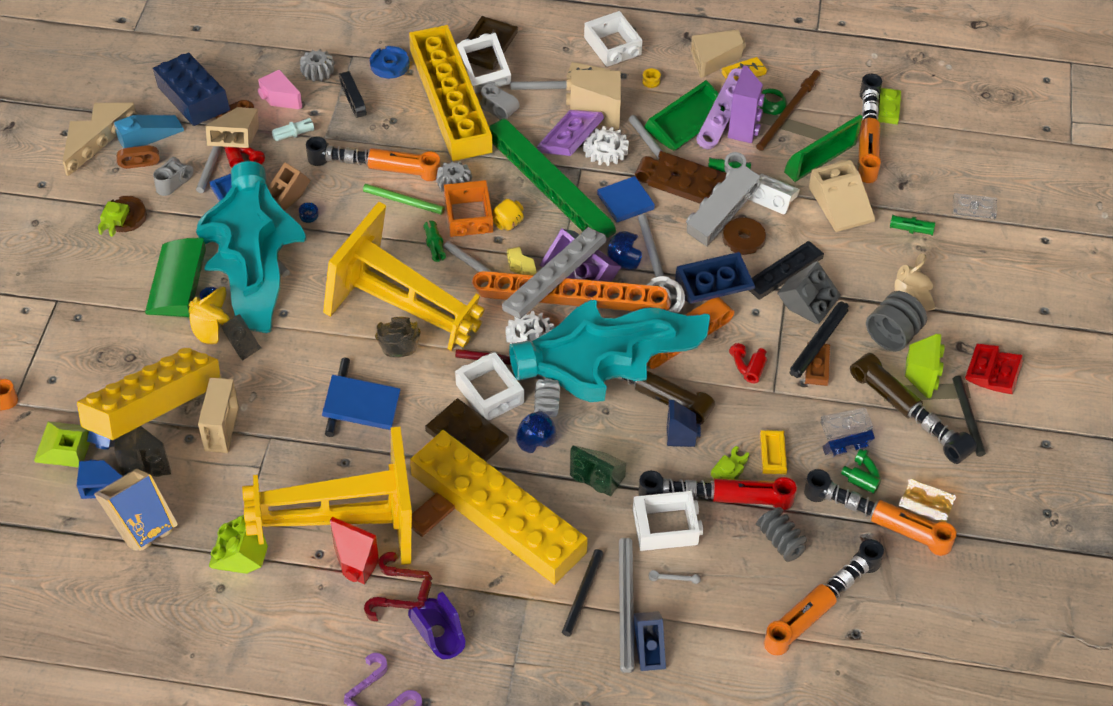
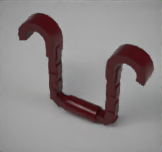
(393, 571)

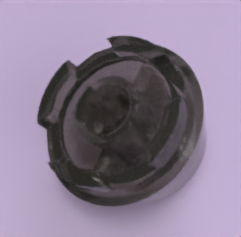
(398, 337)

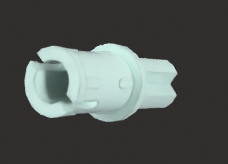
(293, 129)

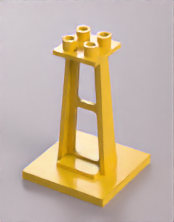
(362, 250)
(391, 482)

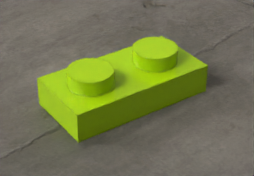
(889, 106)

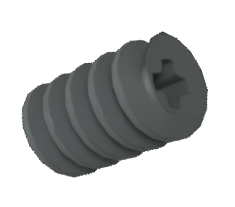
(782, 534)

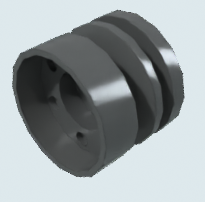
(896, 321)

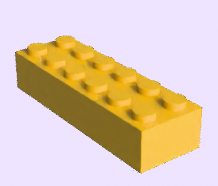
(147, 393)

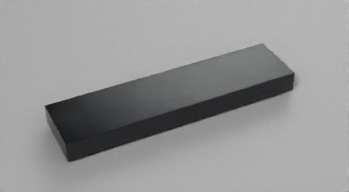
(785, 268)

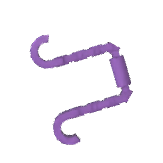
(377, 674)

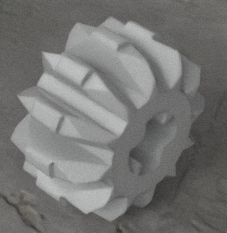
(317, 65)
(452, 174)
(547, 396)

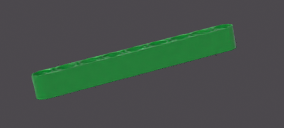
(549, 179)

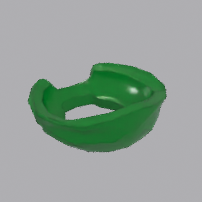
(773, 108)

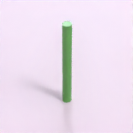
(403, 199)

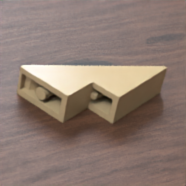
(89, 137)

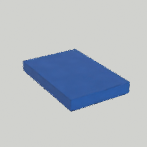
(361, 402)

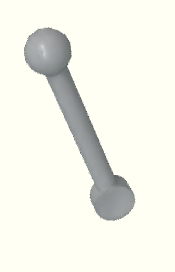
(654, 576)

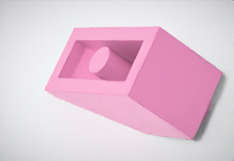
(279, 91)

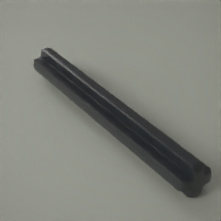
(819, 339)

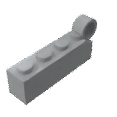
(724, 202)

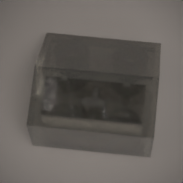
(141, 451)

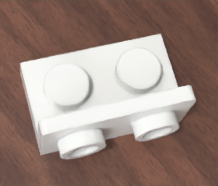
(774, 194)

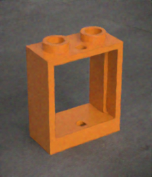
(476, 192)

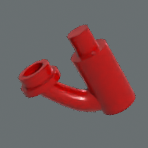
(234, 155)
(756, 364)

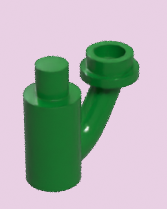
(860, 478)

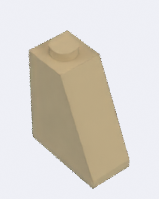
(716, 50)
(233, 128)

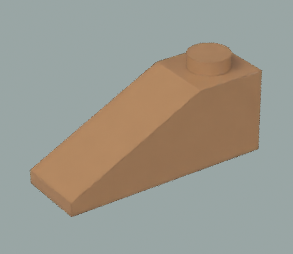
(288, 186)

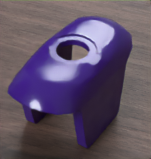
(440, 613)

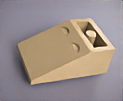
(841, 195)

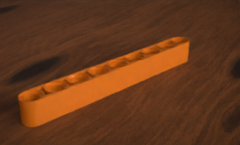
(580, 296)

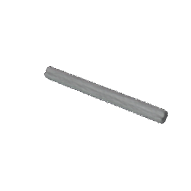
(626, 605)

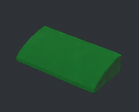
(684, 117)
(823, 149)
(176, 277)

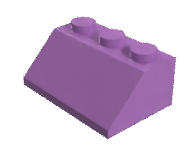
(746, 107)
(595, 268)

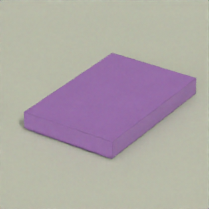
(570, 132)

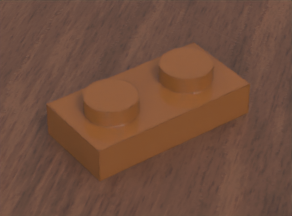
(818, 370)
(430, 514)

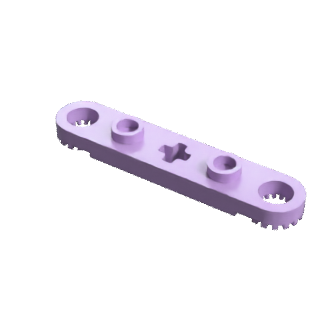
(717, 119)

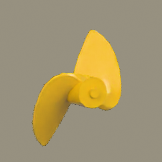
(207, 315)

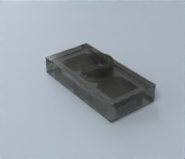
(240, 337)

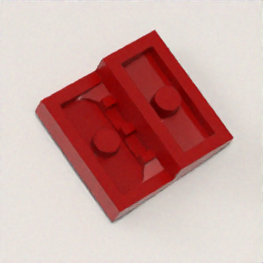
(994, 368)

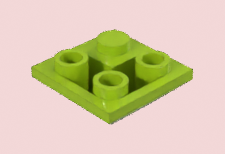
(925, 364)
(63, 444)
(237, 551)

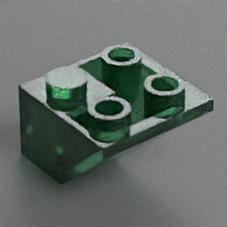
(596, 469)

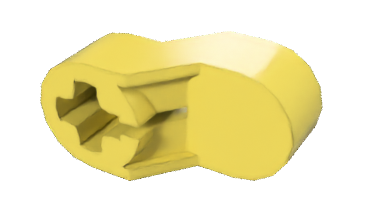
(519, 263)

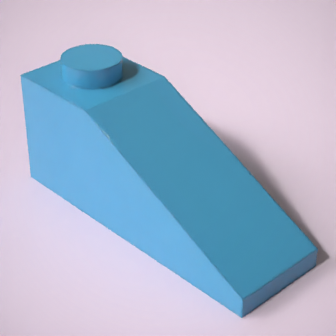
(146, 129)

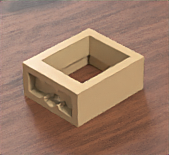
(218, 415)

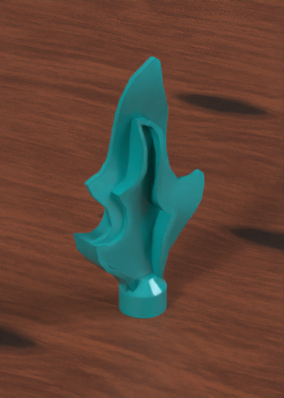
(249, 236)
(594, 349)

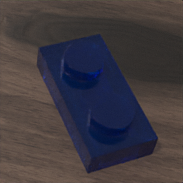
(857, 441)

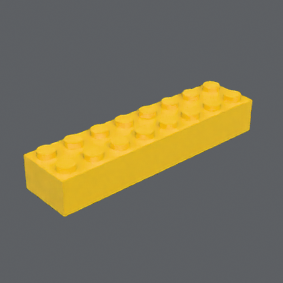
(450, 93)
(499, 506)

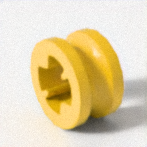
(651, 78)

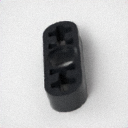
(352, 94)

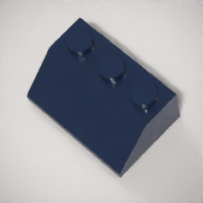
(714, 278)

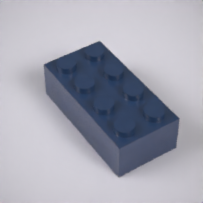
(191, 89)

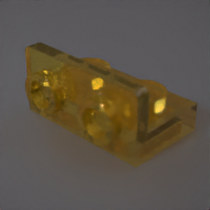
(927, 500)

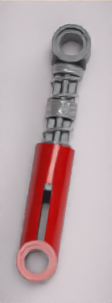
(724, 489)

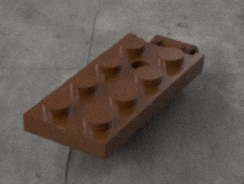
(694, 180)

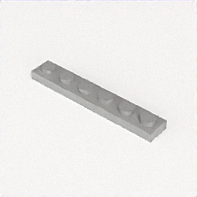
(553, 273)

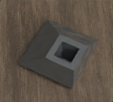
(810, 293)

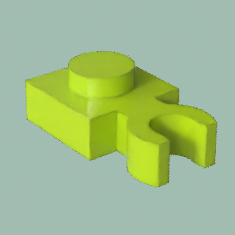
(112, 215)
(730, 467)

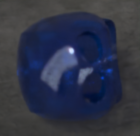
(622, 252)
(534, 431)

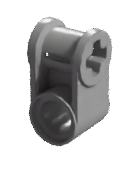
(498, 104)
(170, 176)

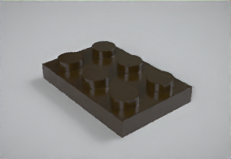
(505, 33)
(469, 429)

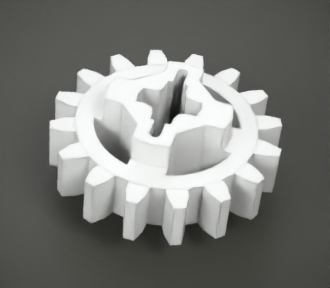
(606, 146)
(527, 328)

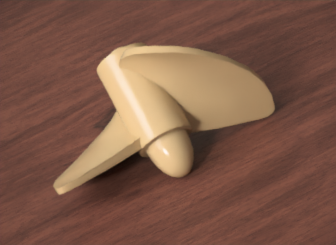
(916, 283)

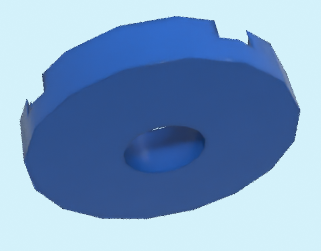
(389, 70)

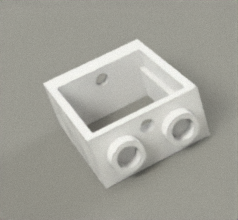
(614, 23)
(497, 78)
(498, 403)
(663, 503)

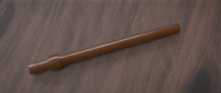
(806, 87)

